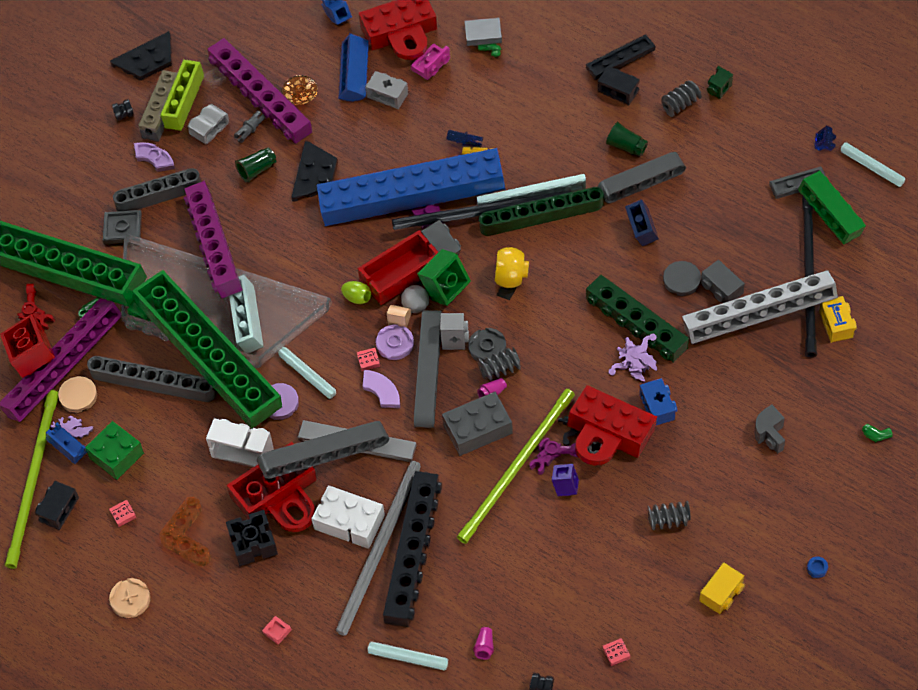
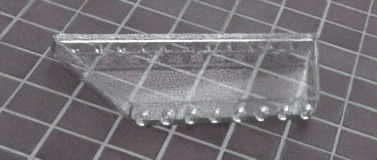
(282, 308)

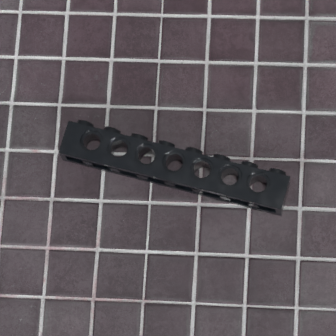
(402, 614)

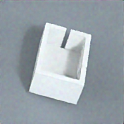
(237, 442)
(346, 512)

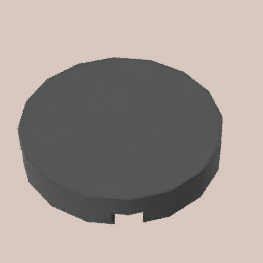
(682, 278)
(485, 343)

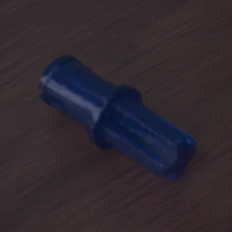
(464, 138)

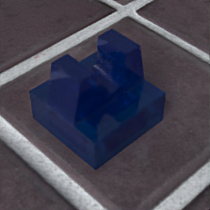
(824, 139)

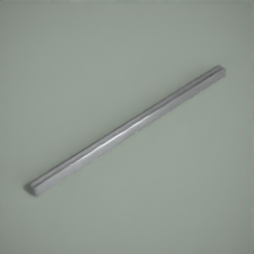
(377, 550)

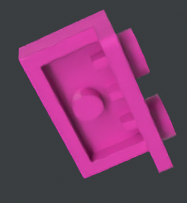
(431, 61)

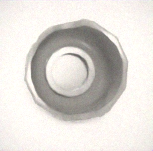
(415, 298)

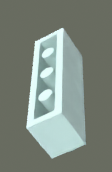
(246, 317)

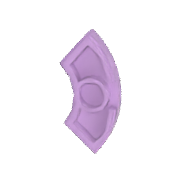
(156, 156)
(382, 388)

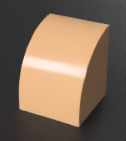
(398, 315)

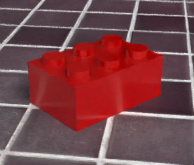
(27, 346)

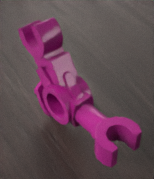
(550, 451)

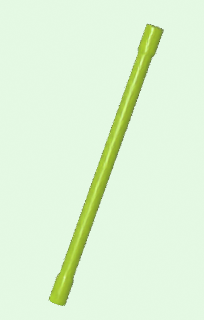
(470, 527)
(14, 550)

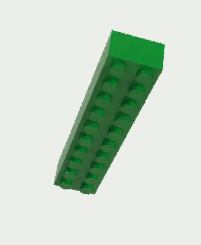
(69, 264)
(207, 349)

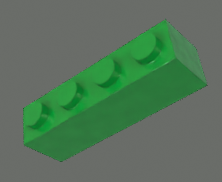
(831, 207)

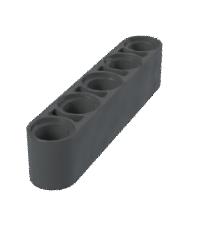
(642, 177)
(155, 190)

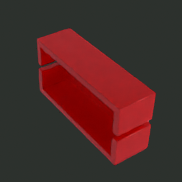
(397, 267)

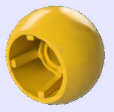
(510, 267)

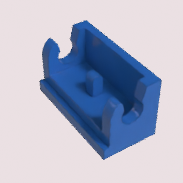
(66, 443)

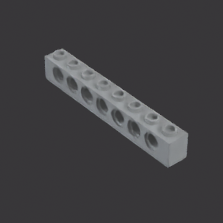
(759, 307)

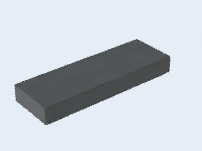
(789, 185)

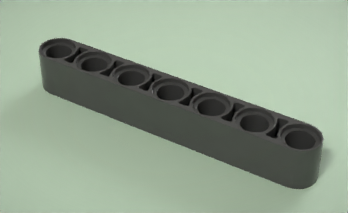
(427, 369)
(144, 373)
(322, 449)

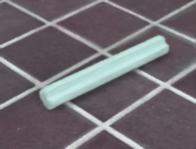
(872, 164)
(307, 372)
(408, 655)

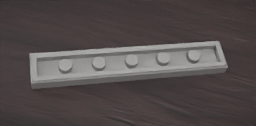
(394, 449)

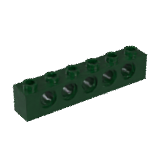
(633, 309)

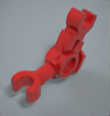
(30, 308)

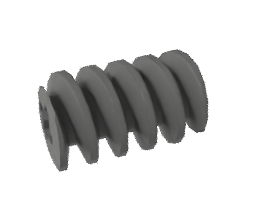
(680, 97)
(499, 363)
(669, 515)

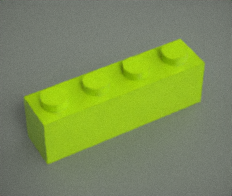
(182, 95)

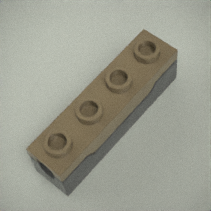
(151, 118)

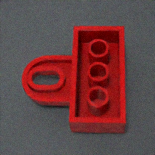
(398, 22)
(611, 423)
(275, 495)

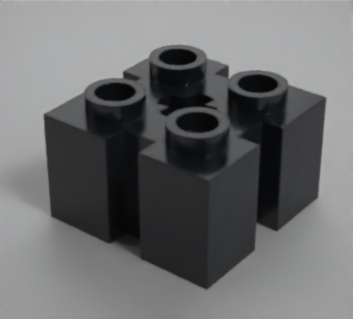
(251, 538)

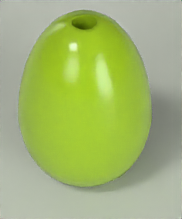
(356, 292)

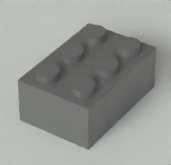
(477, 423)

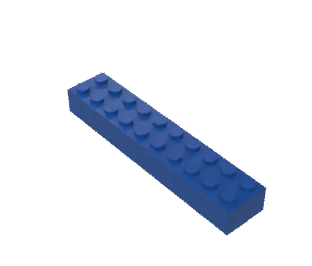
(410, 187)

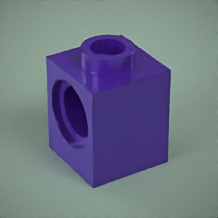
(565, 480)

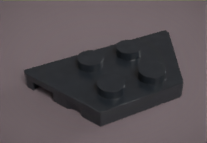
(146, 58)
(314, 168)

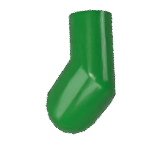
(491, 47)
(86, 307)
(875, 434)

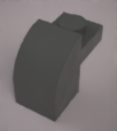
(766, 428)

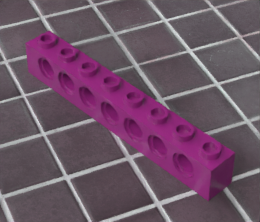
(259, 91)
(213, 240)
(67, 353)

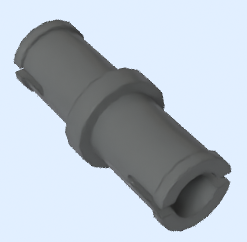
(249, 126)

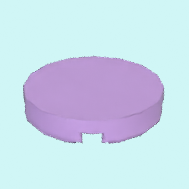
(394, 342)
(289, 401)

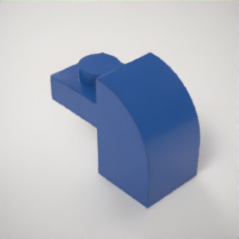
(336, 10)

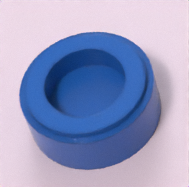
(817, 567)

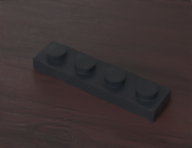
(621, 56)

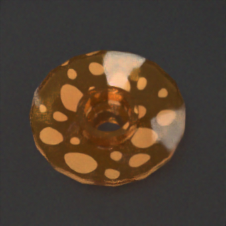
(299, 84)

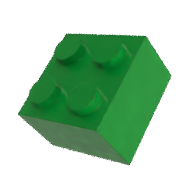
(444, 277)
(114, 450)

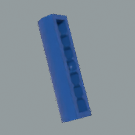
(353, 68)

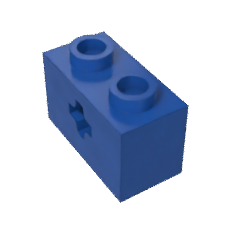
(657, 400)

